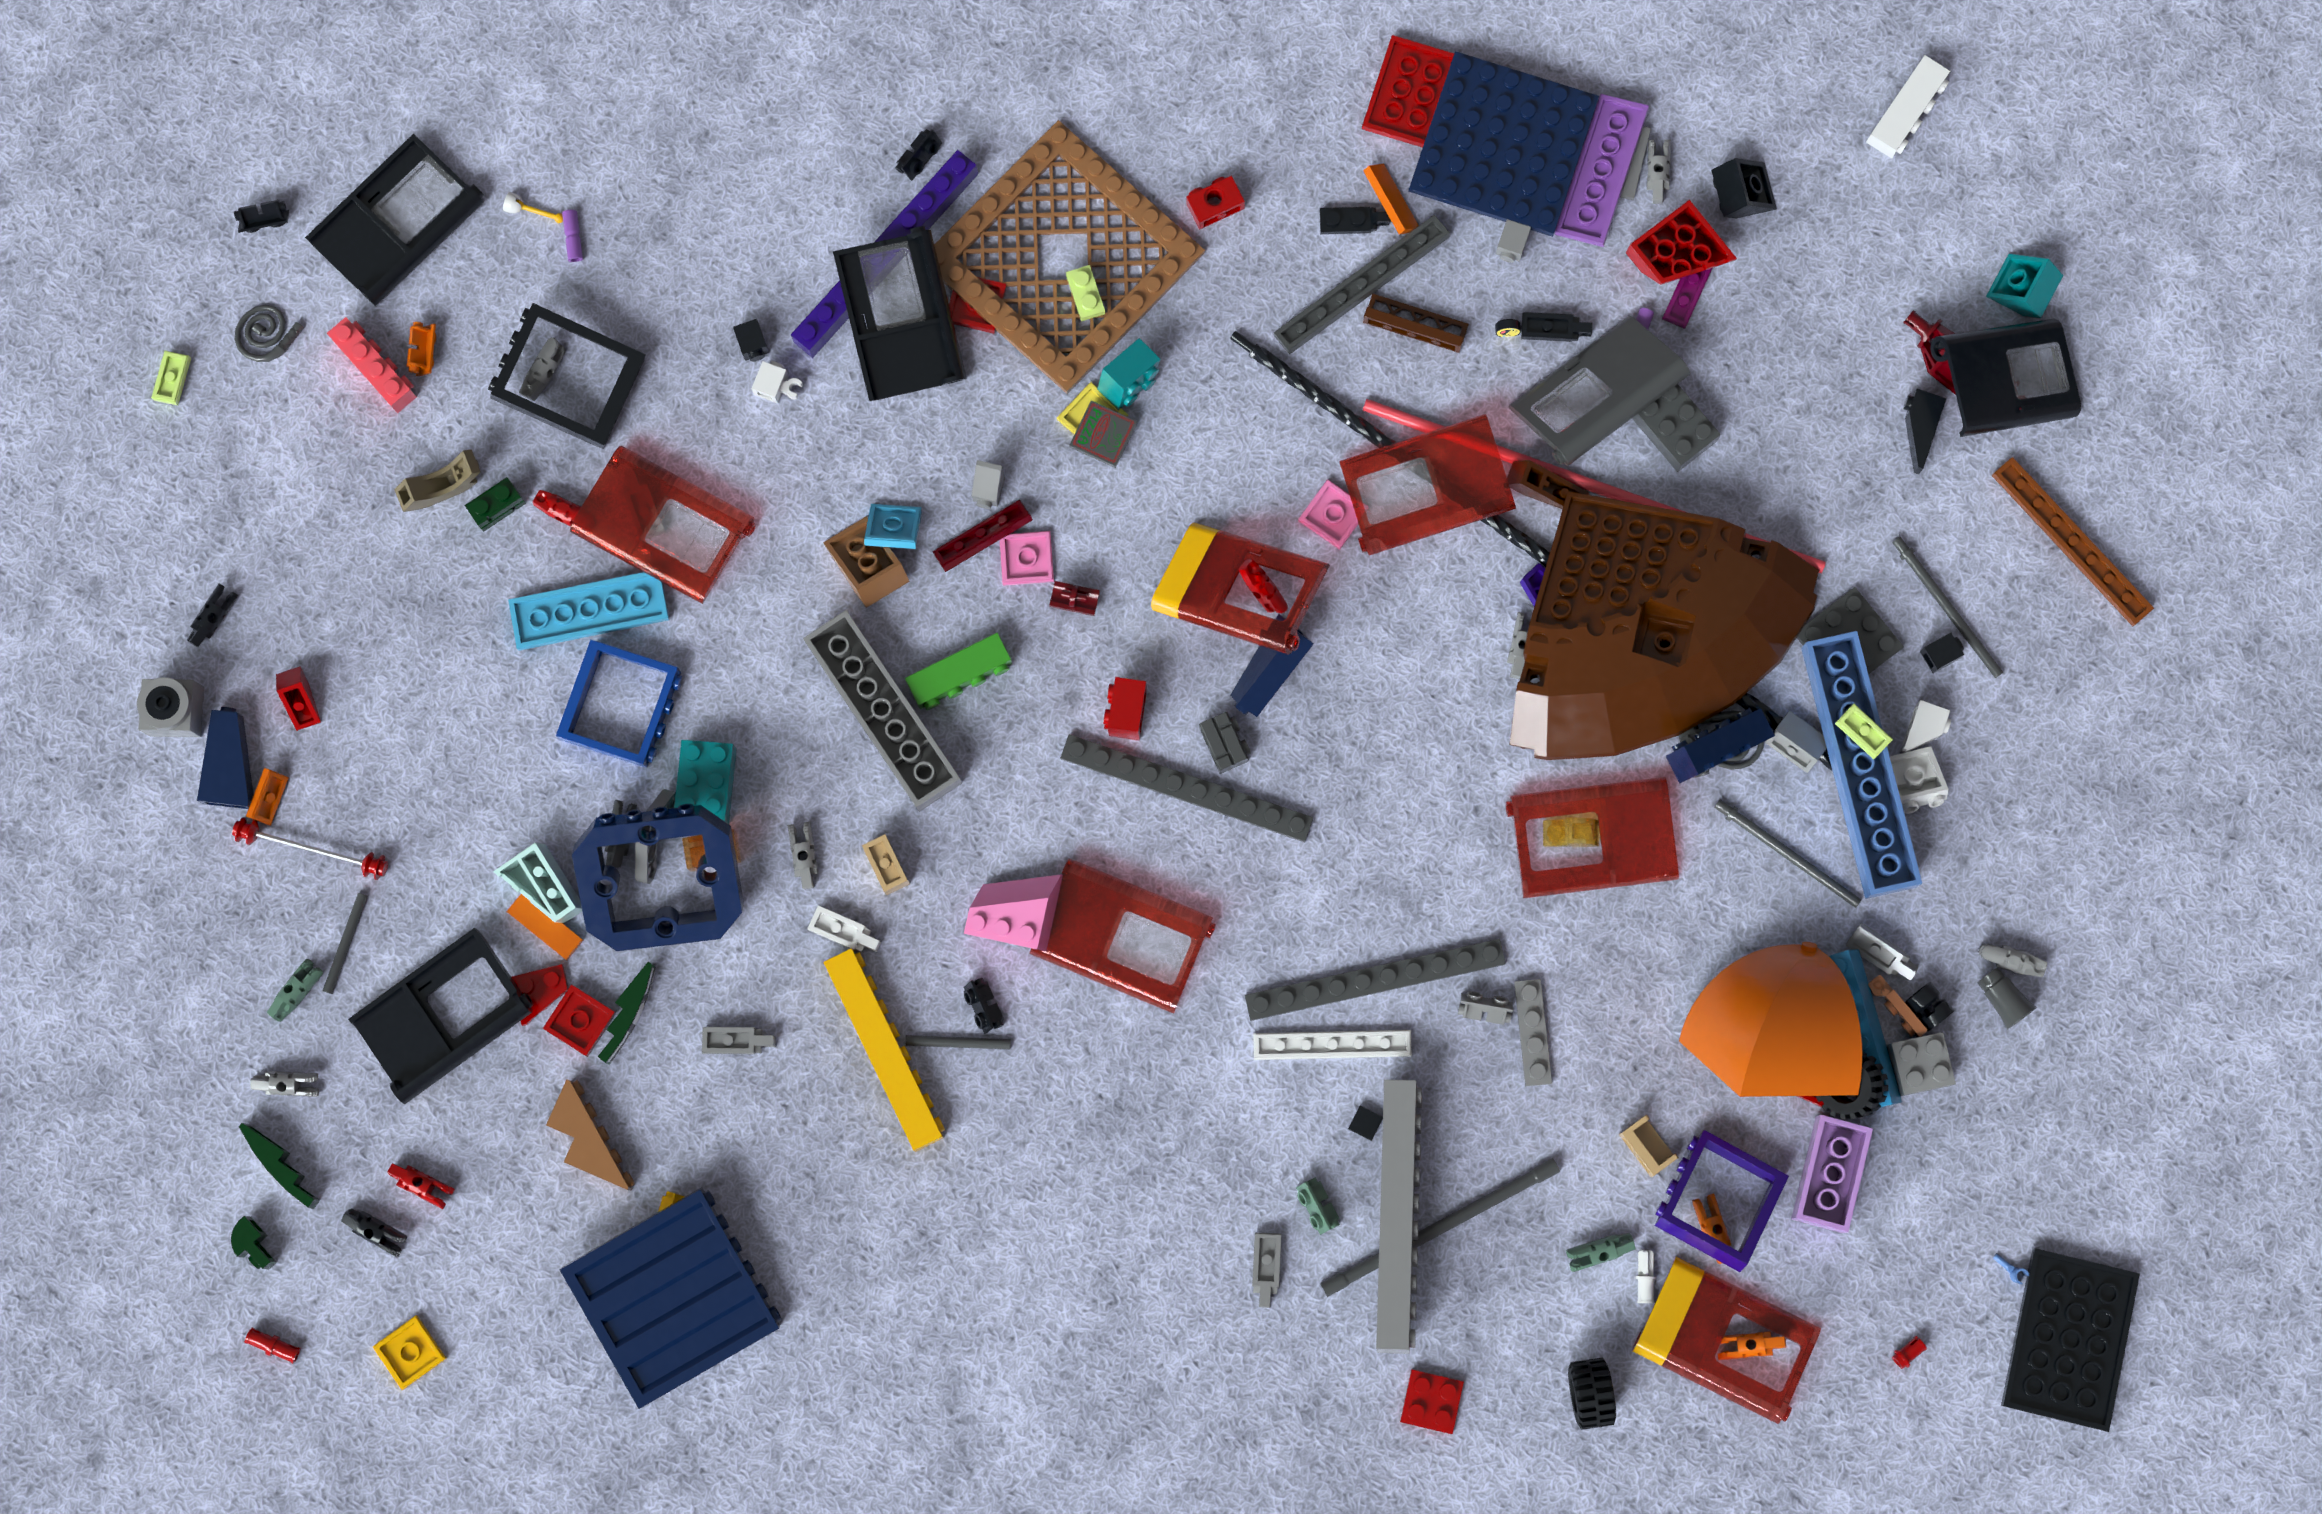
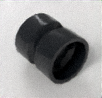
(1922, 999)

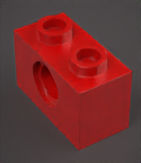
(1206, 213)

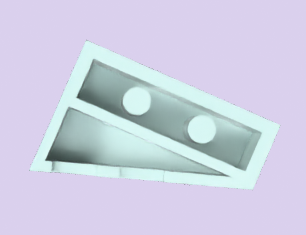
(542, 882)

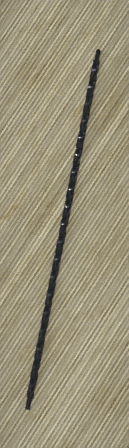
(1380, 440)

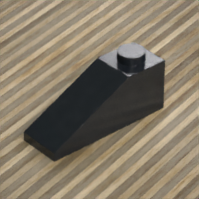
(1921, 423)

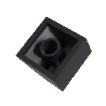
(1743, 188)

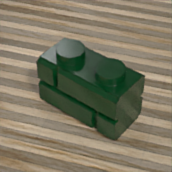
(495, 504)

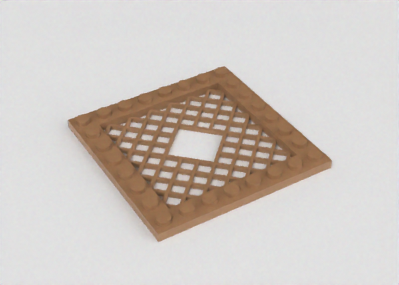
(1056, 143)

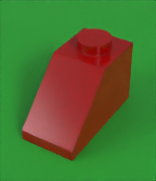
(297, 698)

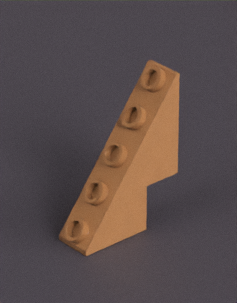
(590, 1146)

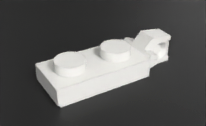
(842, 930)

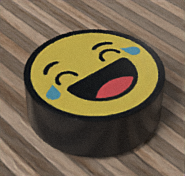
(1507, 328)

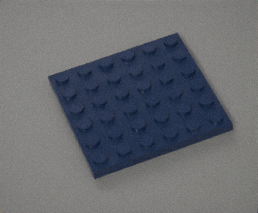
(1503, 143)

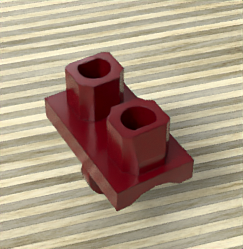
(1074, 598)

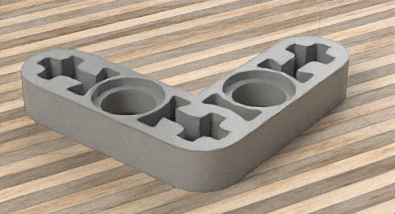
(647, 855)

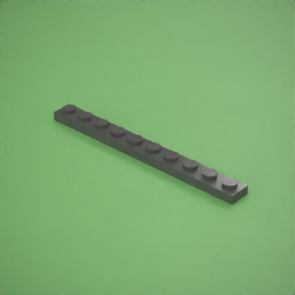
(1186, 788)
(1375, 979)

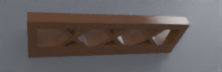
(1413, 328)

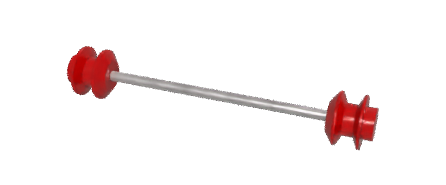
(251, 831)

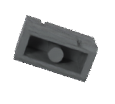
(1224, 743)

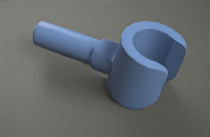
(2011, 1269)

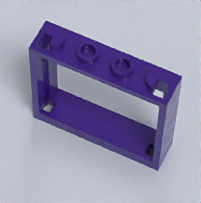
(1696, 1238)

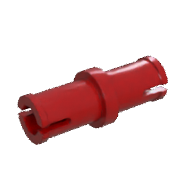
(272, 1345)

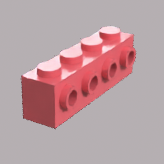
(366, 358)

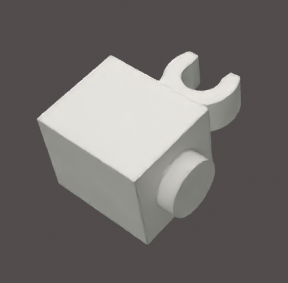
(773, 382)

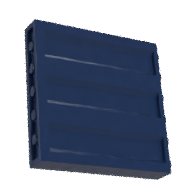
(671, 1297)

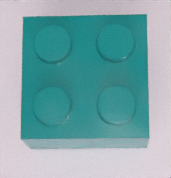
(1129, 374)

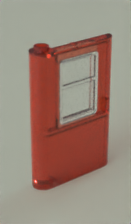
(1428, 491)
(651, 511)
(1127, 930)

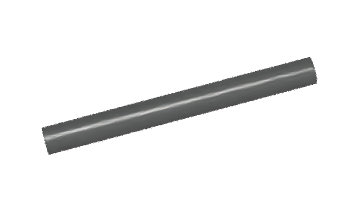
(345, 943)
(958, 1042)

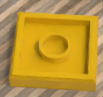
(409, 1352)

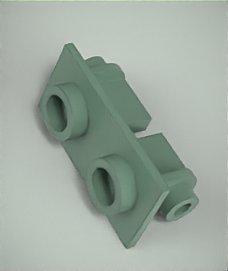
(1321, 1217)

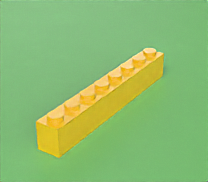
(884, 1050)

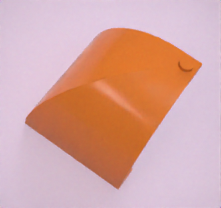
(1779, 1025)

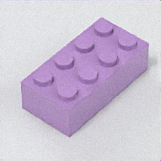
(1832, 1174)

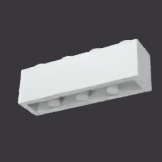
(1908, 106)

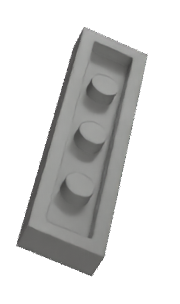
(1532, 1032)

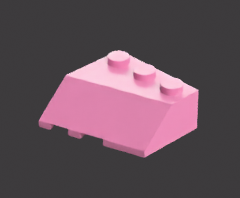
(1015, 911)

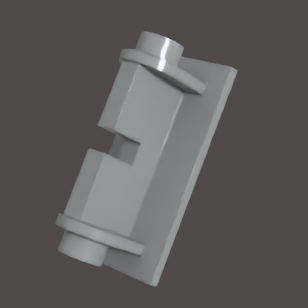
(1495, 1008)

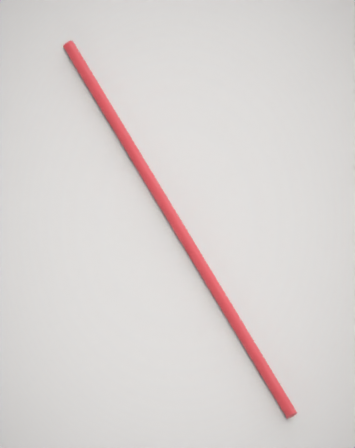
(1582, 481)

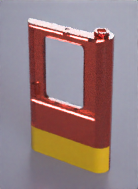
(1204, 573)
(1691, 1323)

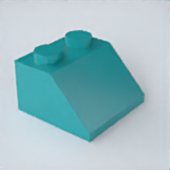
(2025, 284)

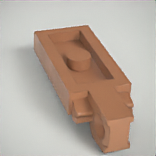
(1896, 1005)

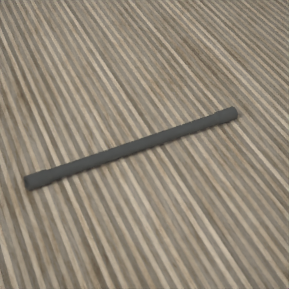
(1535, 1176)

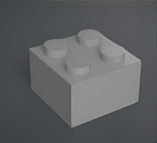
(1921, 1064)

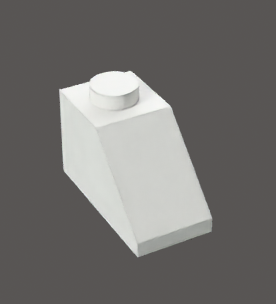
(1926, 725)

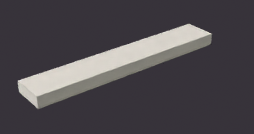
(1332, 1044)

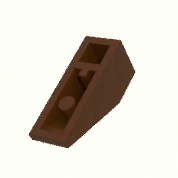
(1540, 483)

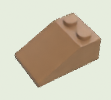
(868, 569)

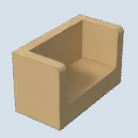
(885, 864)
(1648, 1146)

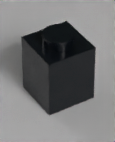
(751, 340)
(1942, 652)

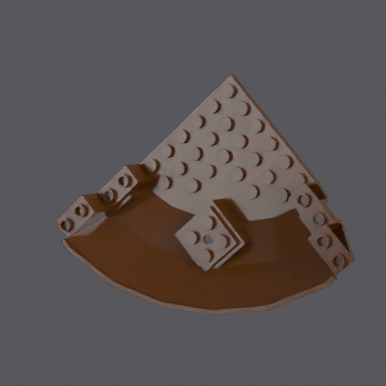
(1622, 586)

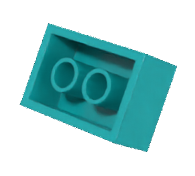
(706, 776)

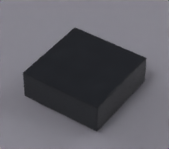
(1365, 1123)

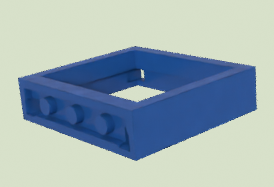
(580, 690)

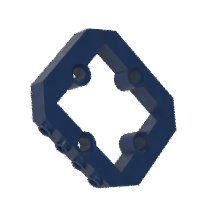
(650, 932)

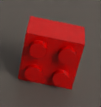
(1126, 709)

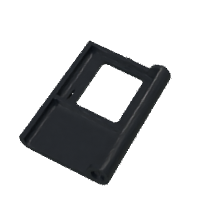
(409, 1034)

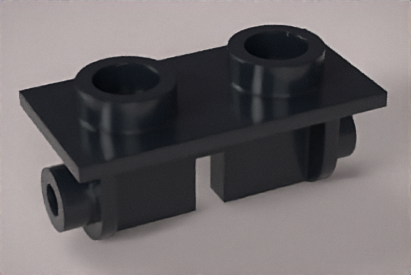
(925, 147)
(272, 214)
(977, 995)

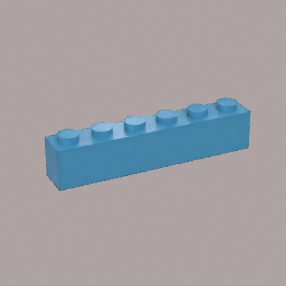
(1871, 1033)

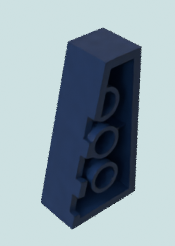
(1724, 743)

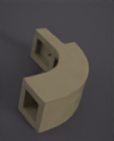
(433, 488)

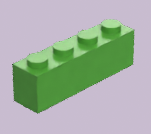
(959, 671)

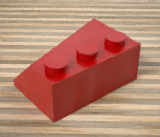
(1679, 247)

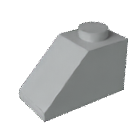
(987, 484)

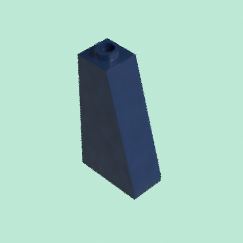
(1266, 675)
(226, 764)

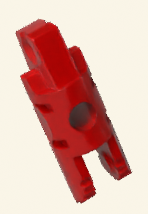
(556, 507)
(1262, 587)
(410, 1176)

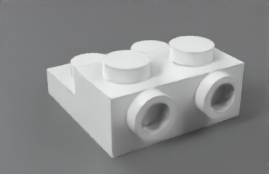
(1919, 779)

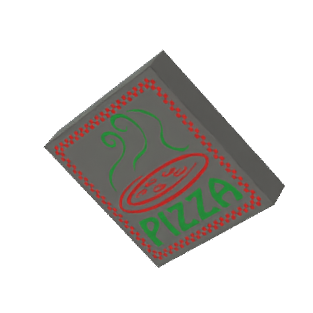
(1103, 434)

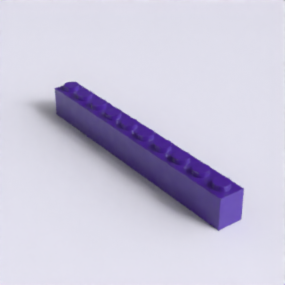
(921, 211)

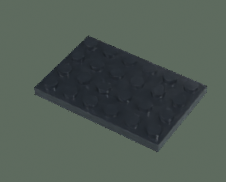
(2070, 1340)

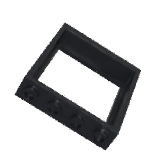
(614, 405)

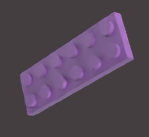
(1602, 170)

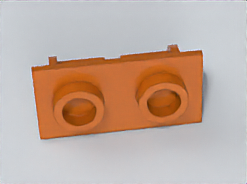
(421, 359)

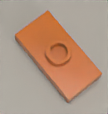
(267, 796)

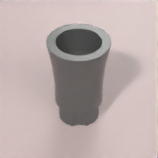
(2005, 998)

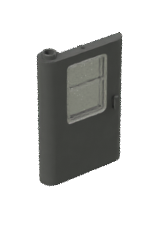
(1600, 389)

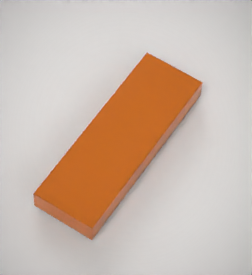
(1391, 198)
(554, 934)

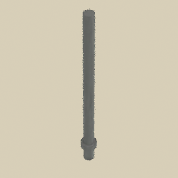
(1945, 604)
(1734, 815)

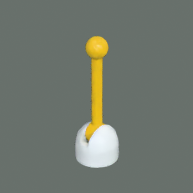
(514, 204)

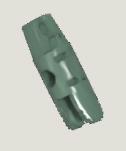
(294, 990)
(1599, 1251)

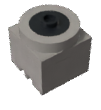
(170, 707)

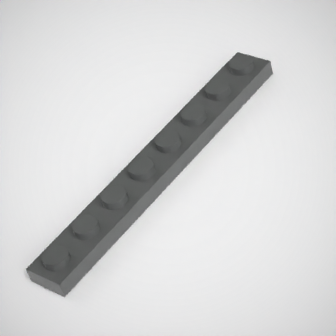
(1361, 284)

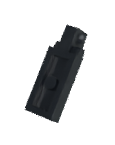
(1351, 220)
(1553, 327)

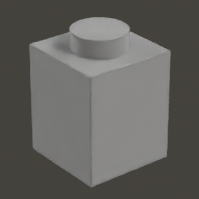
(1512, 241)

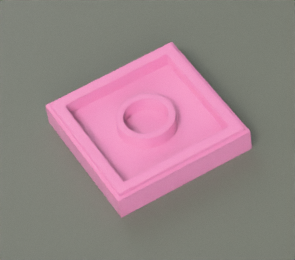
(1331, 515)
(1026, 558)

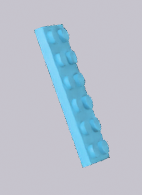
(587, 610)

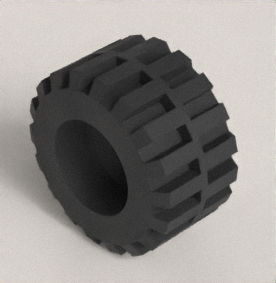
(1870, 1096)
(1592, 1393)

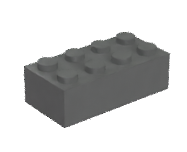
(1677, 427)

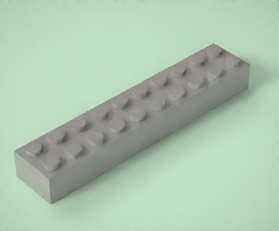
(1397, 1217)

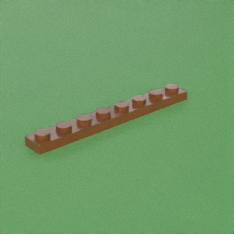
(2072, 541)

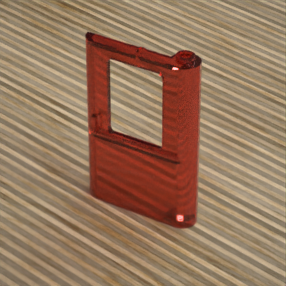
(1632, 829)

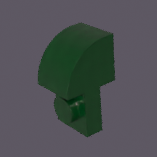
(246, 1240)

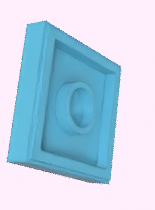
(893, 526)

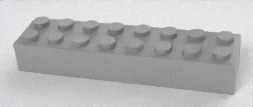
(882, 711)

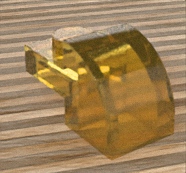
(1571, 832)

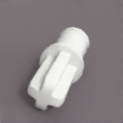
(1645, 1276)

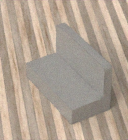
(1798, 741)

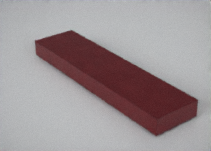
(982, 535)

